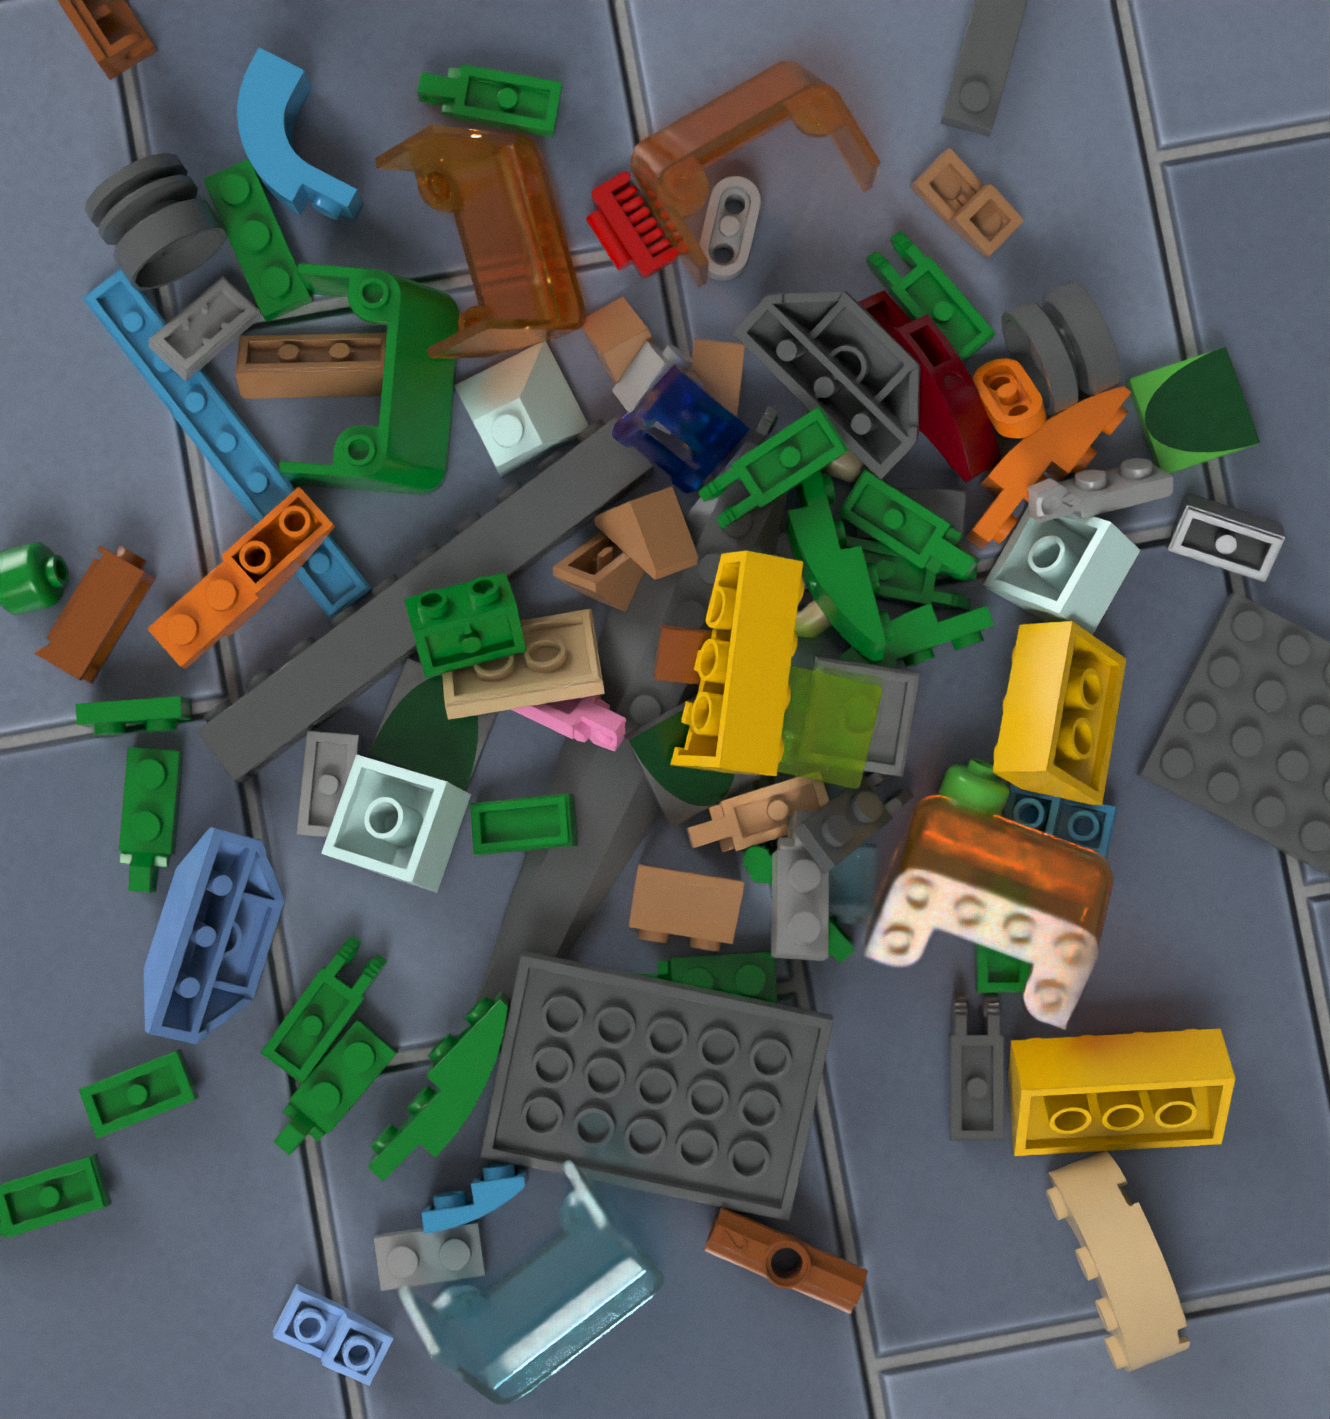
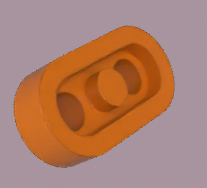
(1010, 398)

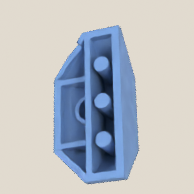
(211, 937)

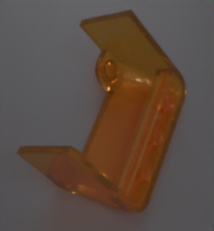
(672, 160)
(507, 233)

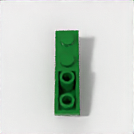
(837, 574)
(919, 632)
(460, 1073)

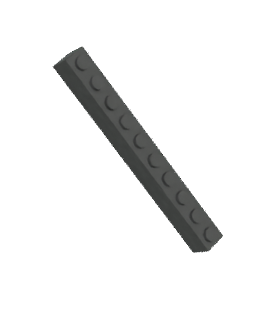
(379, 636)

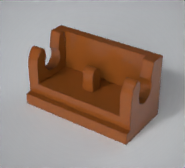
(109, 33)

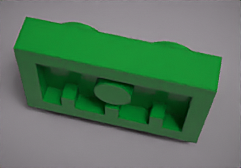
(465, 624)

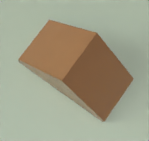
(616, 336)
(651, 533)
(601, 572)

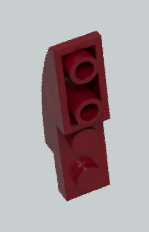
(949, 401)

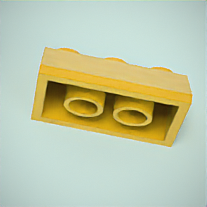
(1060, 712)

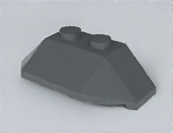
(845, 364)

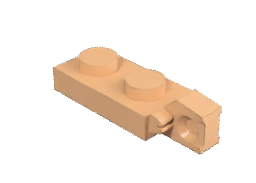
(758, 814)

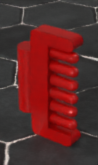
(617, 232)

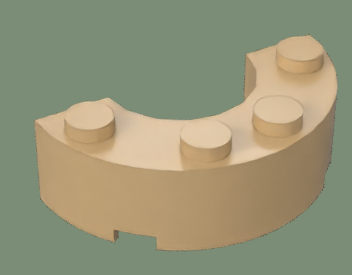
(1124, 1258)

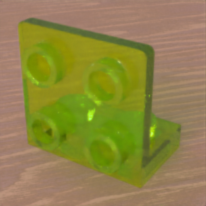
(828, 727)

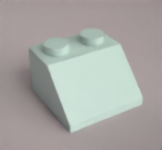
(1063, 568)
(396, 823)

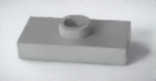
(204, 328)

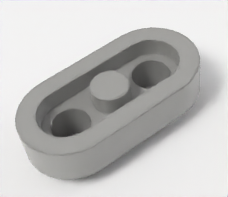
(730, 230)

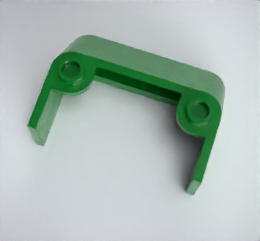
(417, 396)

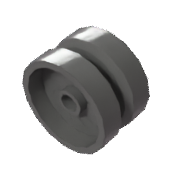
(1062, 346)

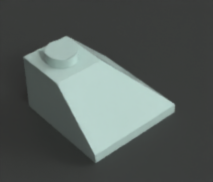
(522, 408)

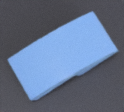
(334, 1334)

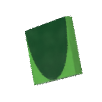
(1192, 411)

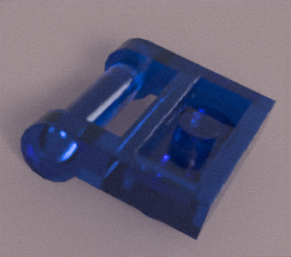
(693, 418)

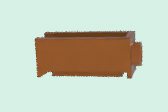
(97, 614)

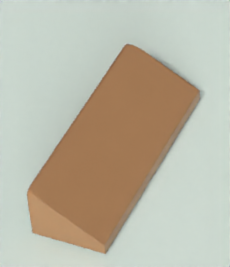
(310, 365)

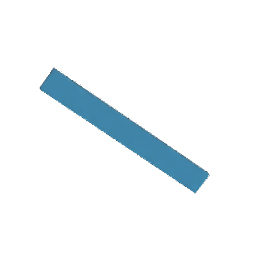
(220, 436)

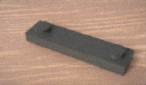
(983, 65)

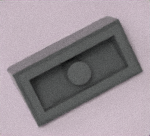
(1226, 537)

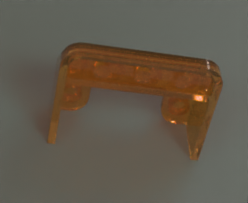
(999, 890)

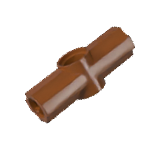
(815, 1275)

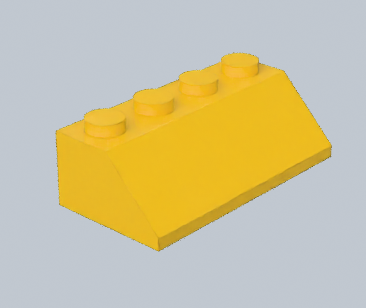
(1119, 1091)

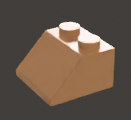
(685, 905)

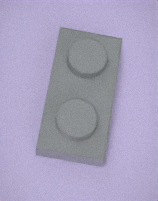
(324, 777)
(429, 1258)

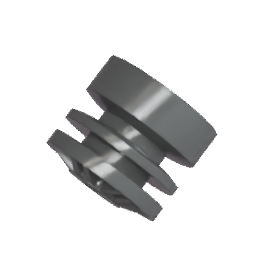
(155, 221)

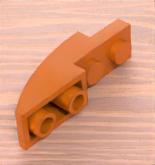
(1055, 448)
(245, 579)

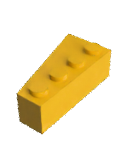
(744, 667)

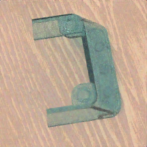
(545, 1307)

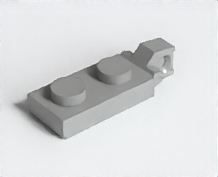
(1099, 491)
(798, 899)

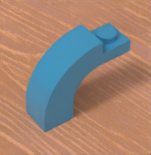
(266, 116)

